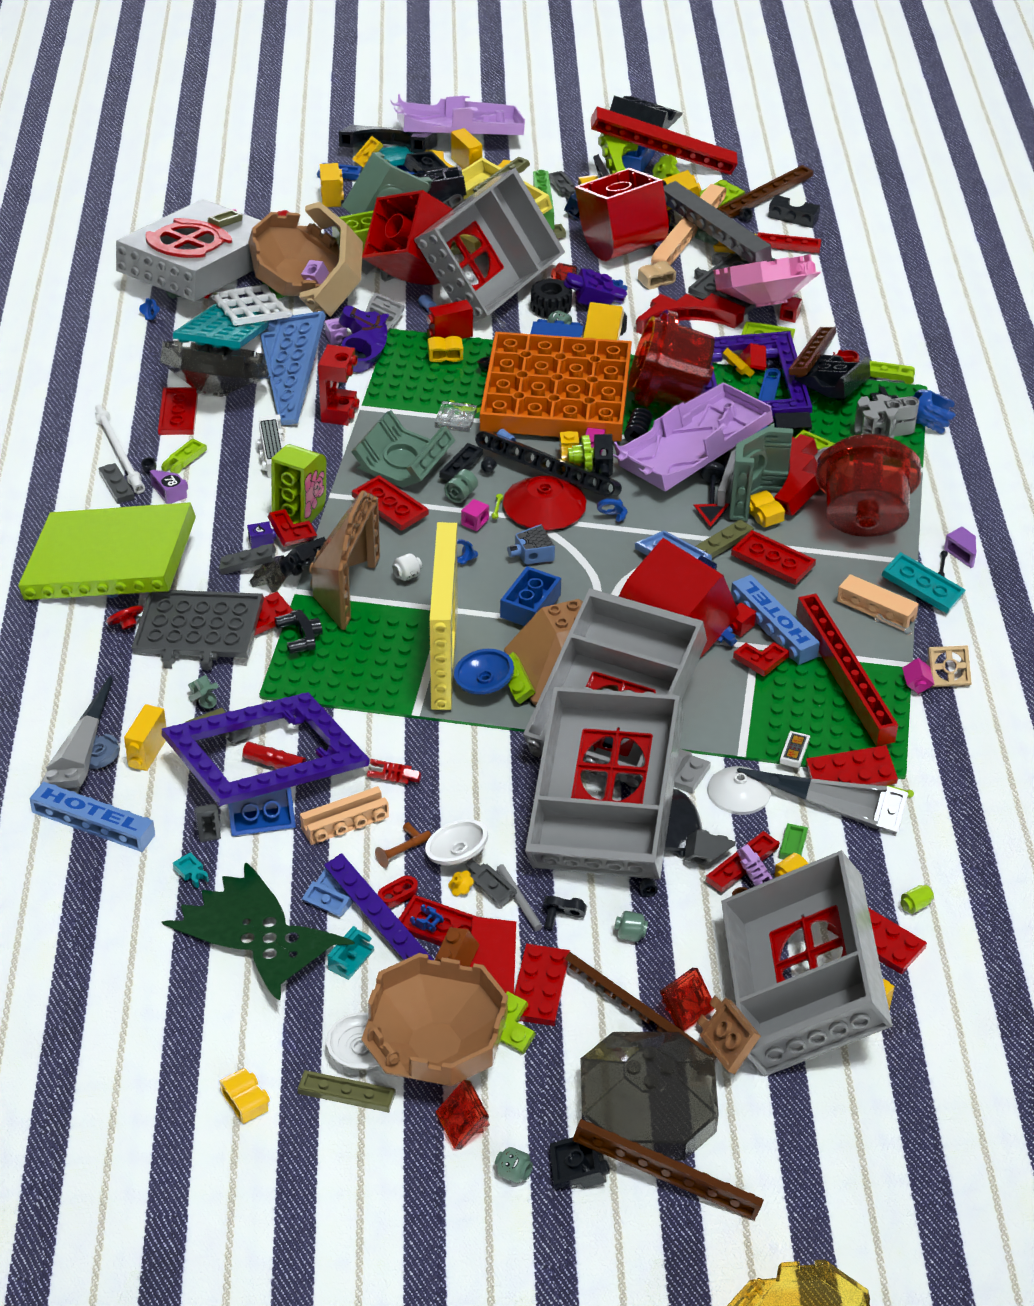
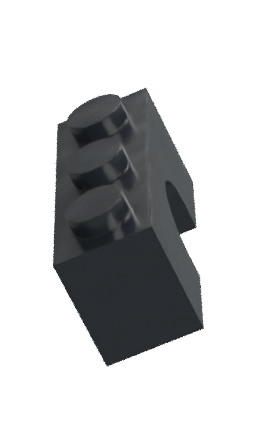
(804, 215)

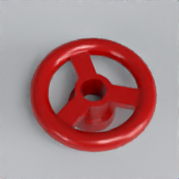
(125, 617)

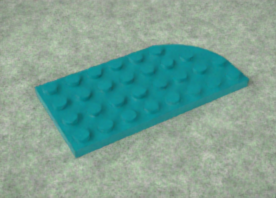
(217, 329)

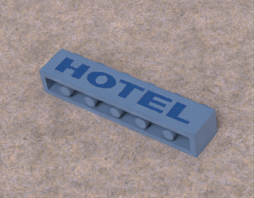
(776, 620)
(92, 816)

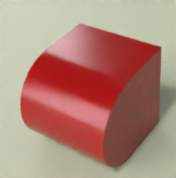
(622, 213)
(392, 233)
(685, 586)

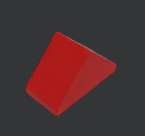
(754, 356)

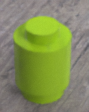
(917, 898)

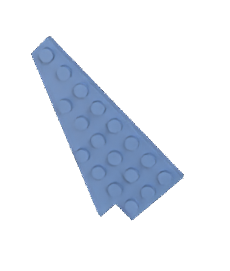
(290, 359)

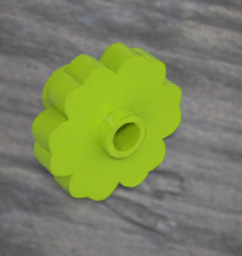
(665, 167)
(582, 453)

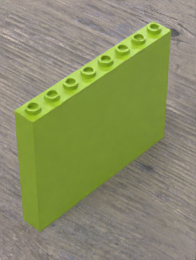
(108, 551)

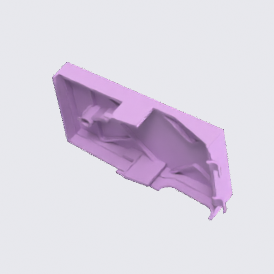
(456, 114)
(693, 435)

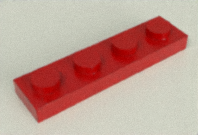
(793, 243)
(732, 870)

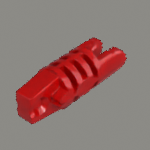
(394, 772)

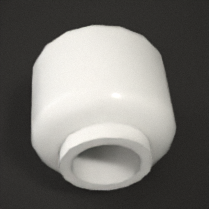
(407, 567)

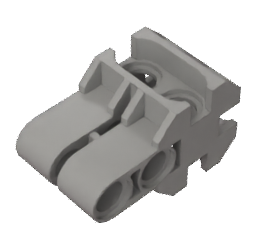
(886, 416)

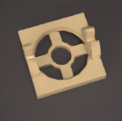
(964, 665)

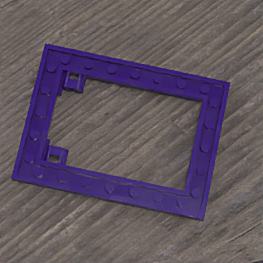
(777, 345)
(340, 757)

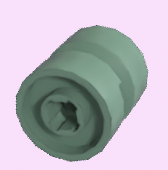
(461, 486)

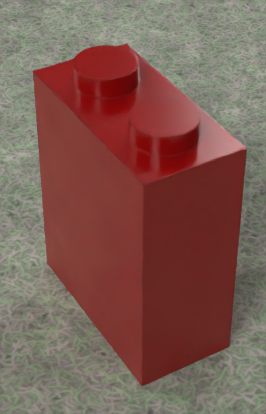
(451, 320)

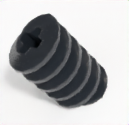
(638, 424)

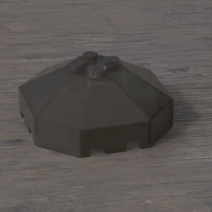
(208, 370)
(651, 1091)

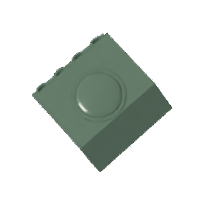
(379, 180)
(399, 453)
(759, 465)

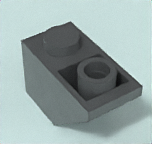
(705, 847)

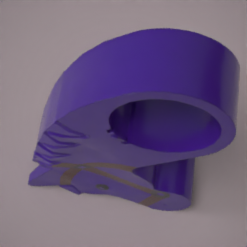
(367, 335)

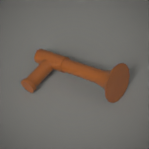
(384, 856)

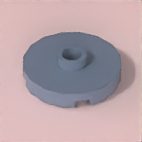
(104, 751)

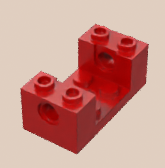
(336, 366)

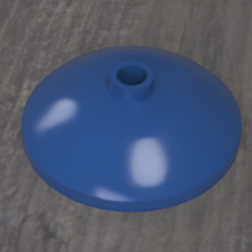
(484, 671)

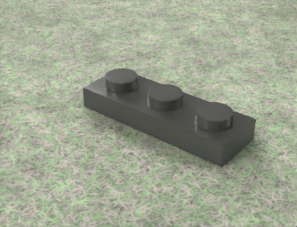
(116, 483)
(247, 558)

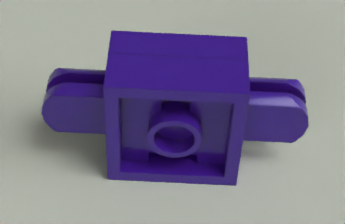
(594, 287)

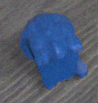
(934, 410)

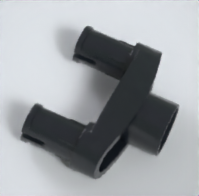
(307, 628)

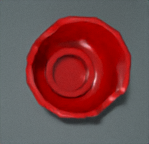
(848, 355)

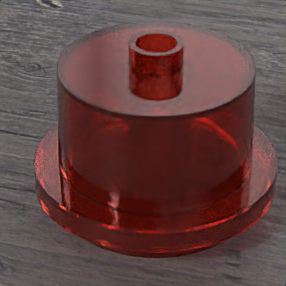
(670, 362)
(868, 484)

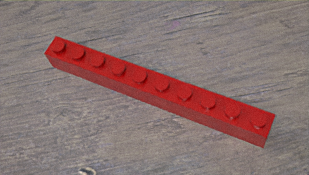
(663, 140)
(847, 671)

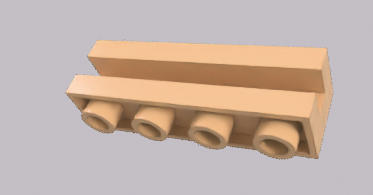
(877, 600)
(344, 815)

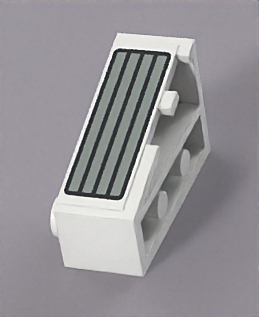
(270, 440)

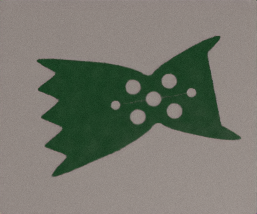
(250, 898)

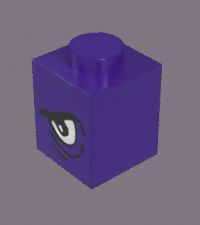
(260, 534)

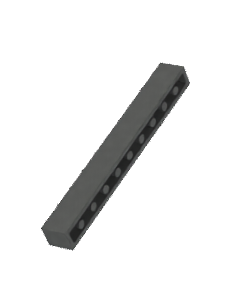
(716, 223)

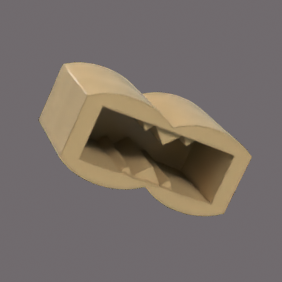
(656, 275)

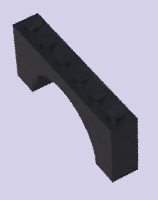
(358, 135)

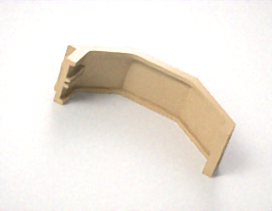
(347, 271)

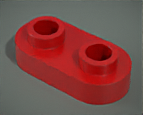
(395, 892)

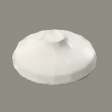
(346, 1045)

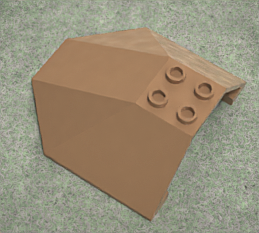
(349, 544)
(542, 642)

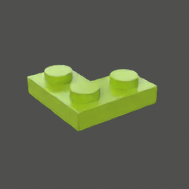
(514, 1033)

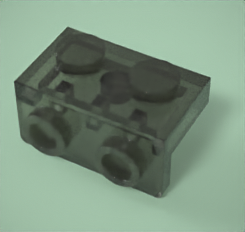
(269, 574)

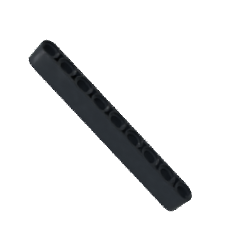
(555, 466)

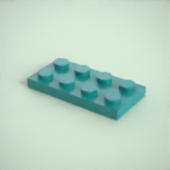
(923, 582)

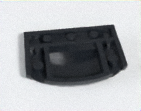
(682, 821)

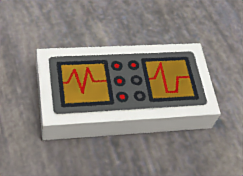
(794, 749)

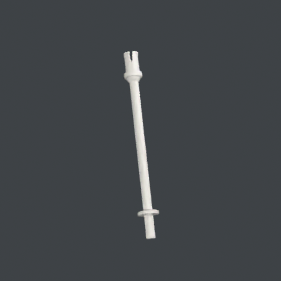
(133, 477)

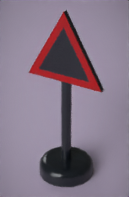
(712, 473)

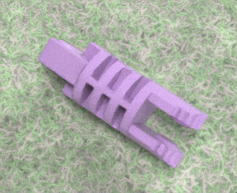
(753, 865)

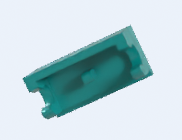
(348, 958)

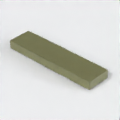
(346, 1091)

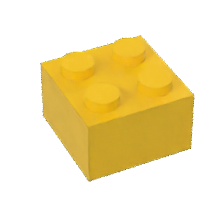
(331, 185)

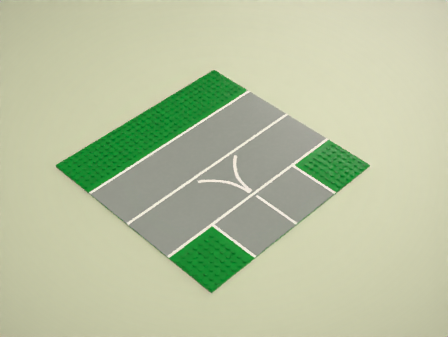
(728, 708)

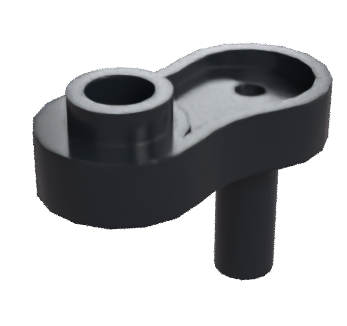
(553, 904)

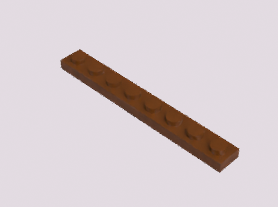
(766, 191)
(812, 351)
(629, 1001)
(668, 1169)

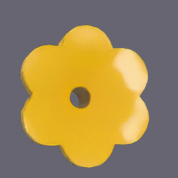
(461, 883)

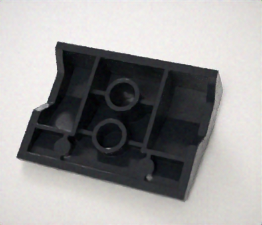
(645, 111)
(445, 181)
(836, 377)

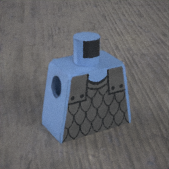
(533, 546)

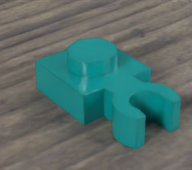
(190, 867)

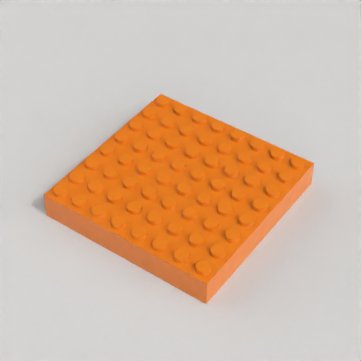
(555, 385)

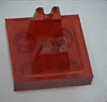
(687, 999)
(462, 1115)

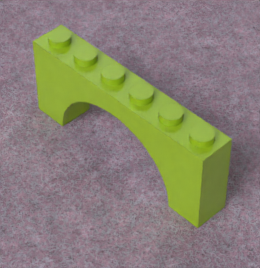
(613, 150)

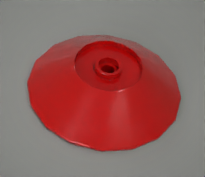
(544, 502)

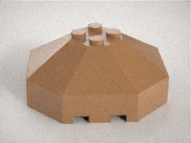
(283, 250)
(435, 1019)

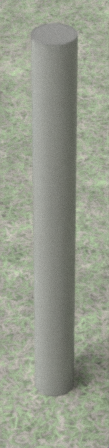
(520, 899)

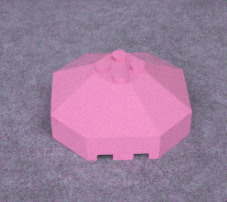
(765, 281)

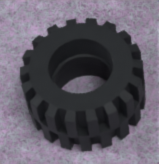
(550, 296)

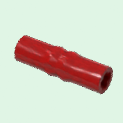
(270, 756)

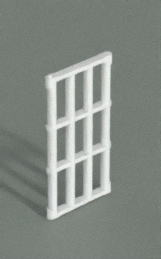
(247, 310)

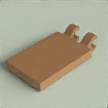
(728, 1034)

